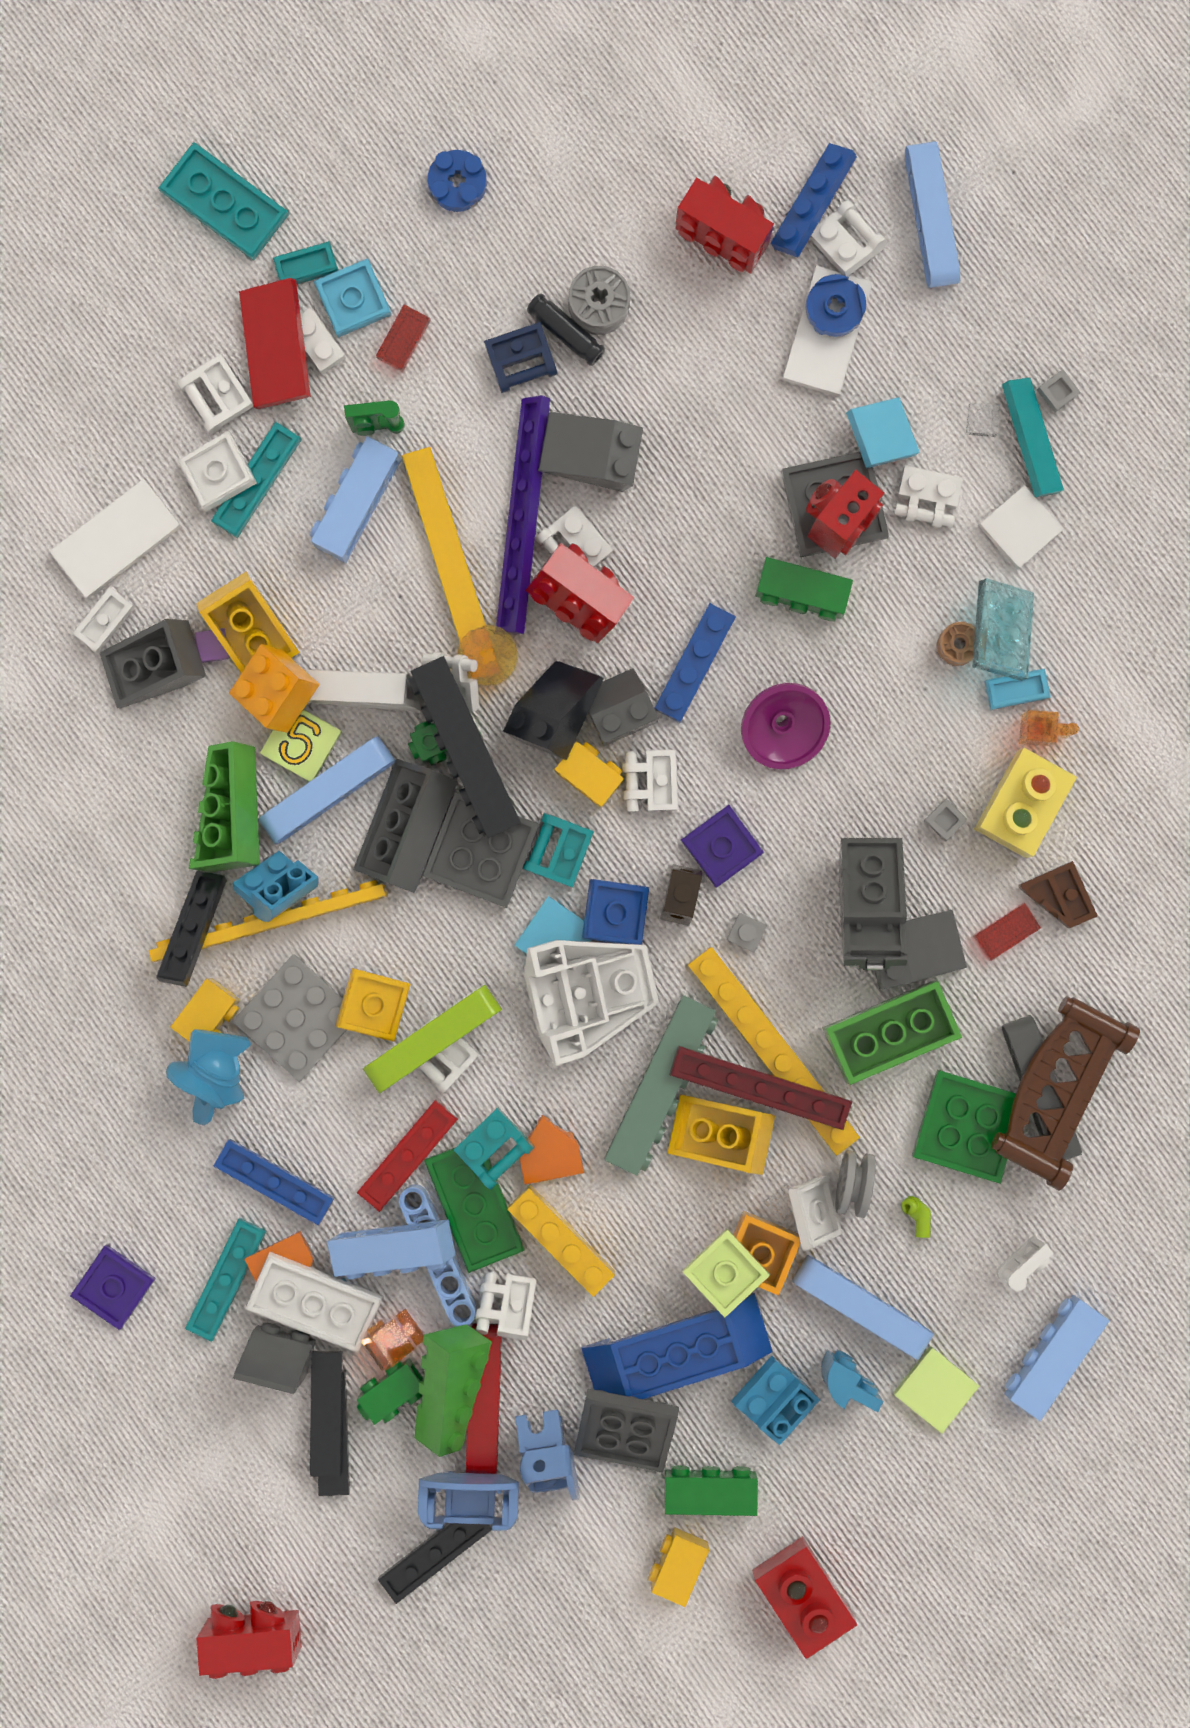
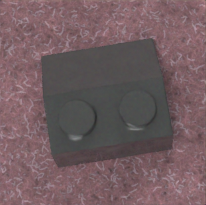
(621, 708)

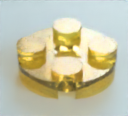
(504, 650)

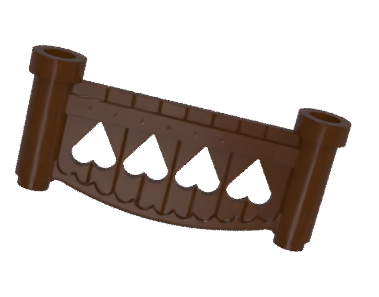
(1044, 1153)

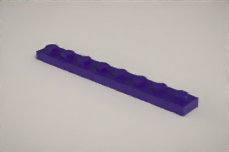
(522, 515)

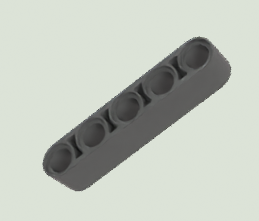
(1022, 1042)

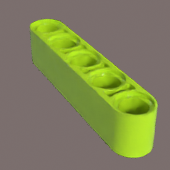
(432, 1038)

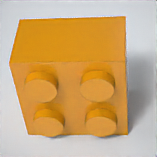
(274, 688)
(770, 1245)

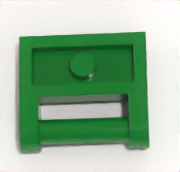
(373, 416)

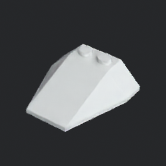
(586, 993)

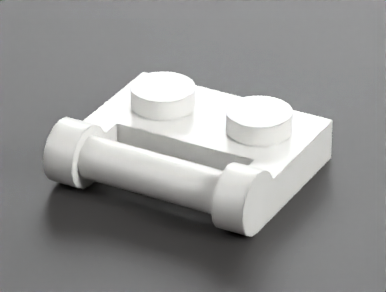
(840, 246)
(224, 389)
(576, 529)
(456, 1057)
(1030, 1257)

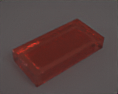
(403, 338)
(1006, 931)

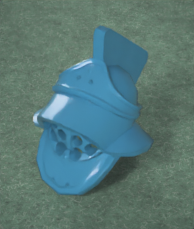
(210, 1072)

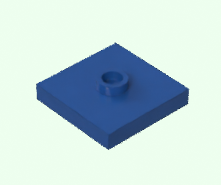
(615, 912)

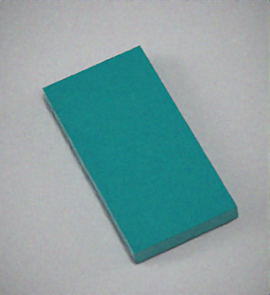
(223, 201)

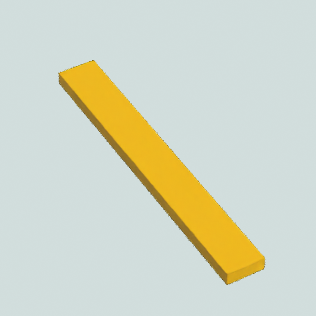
(445, 544)

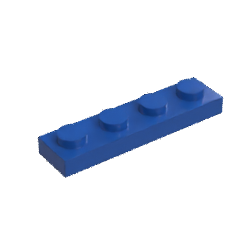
(813, 200)
(694, 662)
(274, 1181)

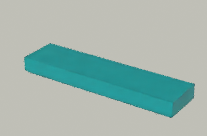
(1032, 437)
(265, 467)
(225, 1280)

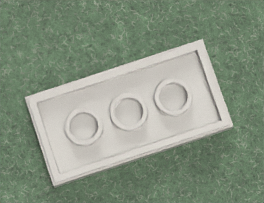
(818, 359)
(115, 539)
(313, 1302)

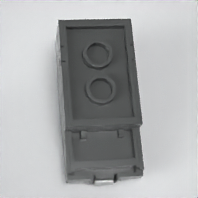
(872, 903)

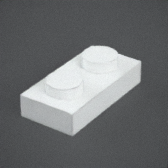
(319, 343)
(103, 620)

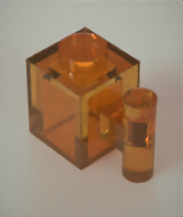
(1043, 728)
(389, 1342)

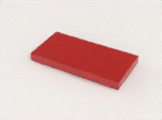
(274, 343)

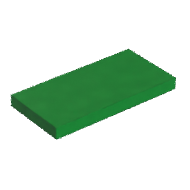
(474, 1212)

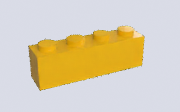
(561, 1240)

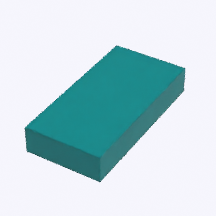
(306, 263)

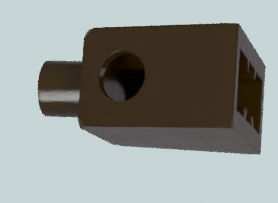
(681, 895)

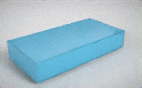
(1009, 692)

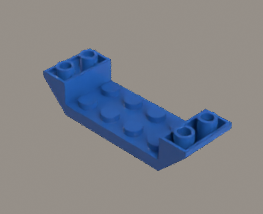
(679, 1352)

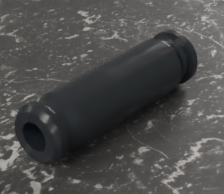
(565, 329)

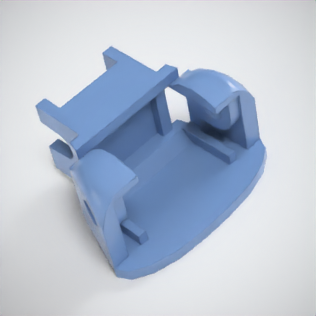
(546, 1456)
(468, 1499)

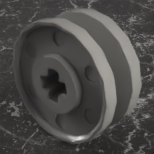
(604, 284)
(855, 1183)

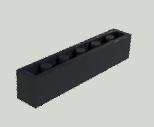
(465, 747)

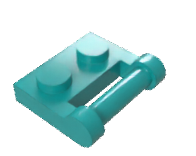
(567, 854)
(487, 1140)

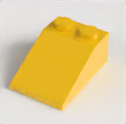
(246, 620)
(721, 1134)

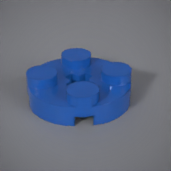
(448, 165)
(826, 320)

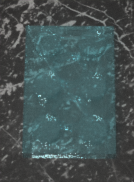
(1003, 629)

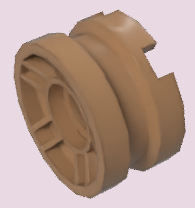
(945, 645)

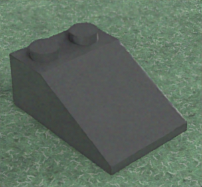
(591, 450)
(152, 662)
(931, 951)
(275, 1358)

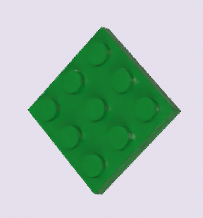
(961, 1125)

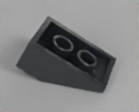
(554, 709)

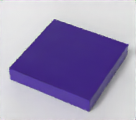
(722, 846)
(113, 1287)

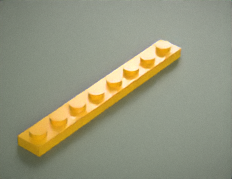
(310, 908)
(762, 1036)

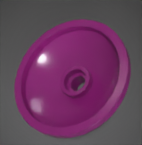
(796, 737)

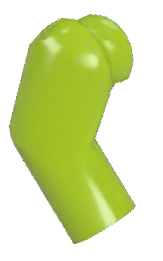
(920, 1213)

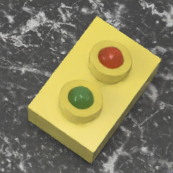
(1025, 803)

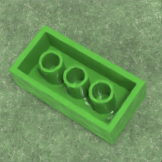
(892, 1032)

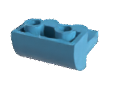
(275, 885)
(846, 1381)
(775, 1400)

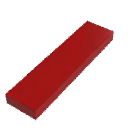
(407, 1155)

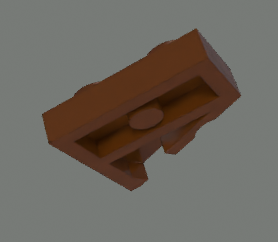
(1061, 895)

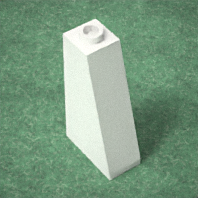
(365, 690)

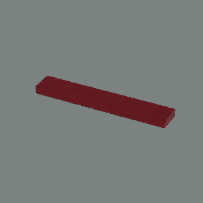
(760, 1088)

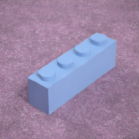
(355, 499)
(391, 1249)
(1055, 1357)

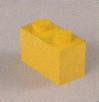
(590, 774)
(207, 1009)
(678, 1567)

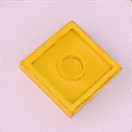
(372, 1004)

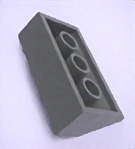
(405, 825)

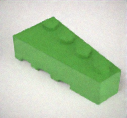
(228, 810)
(449, 1386)

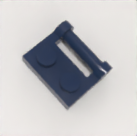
(517, 348)

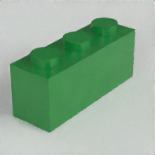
(803, 589)
(711, 1491)

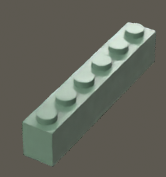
(658, 1089)

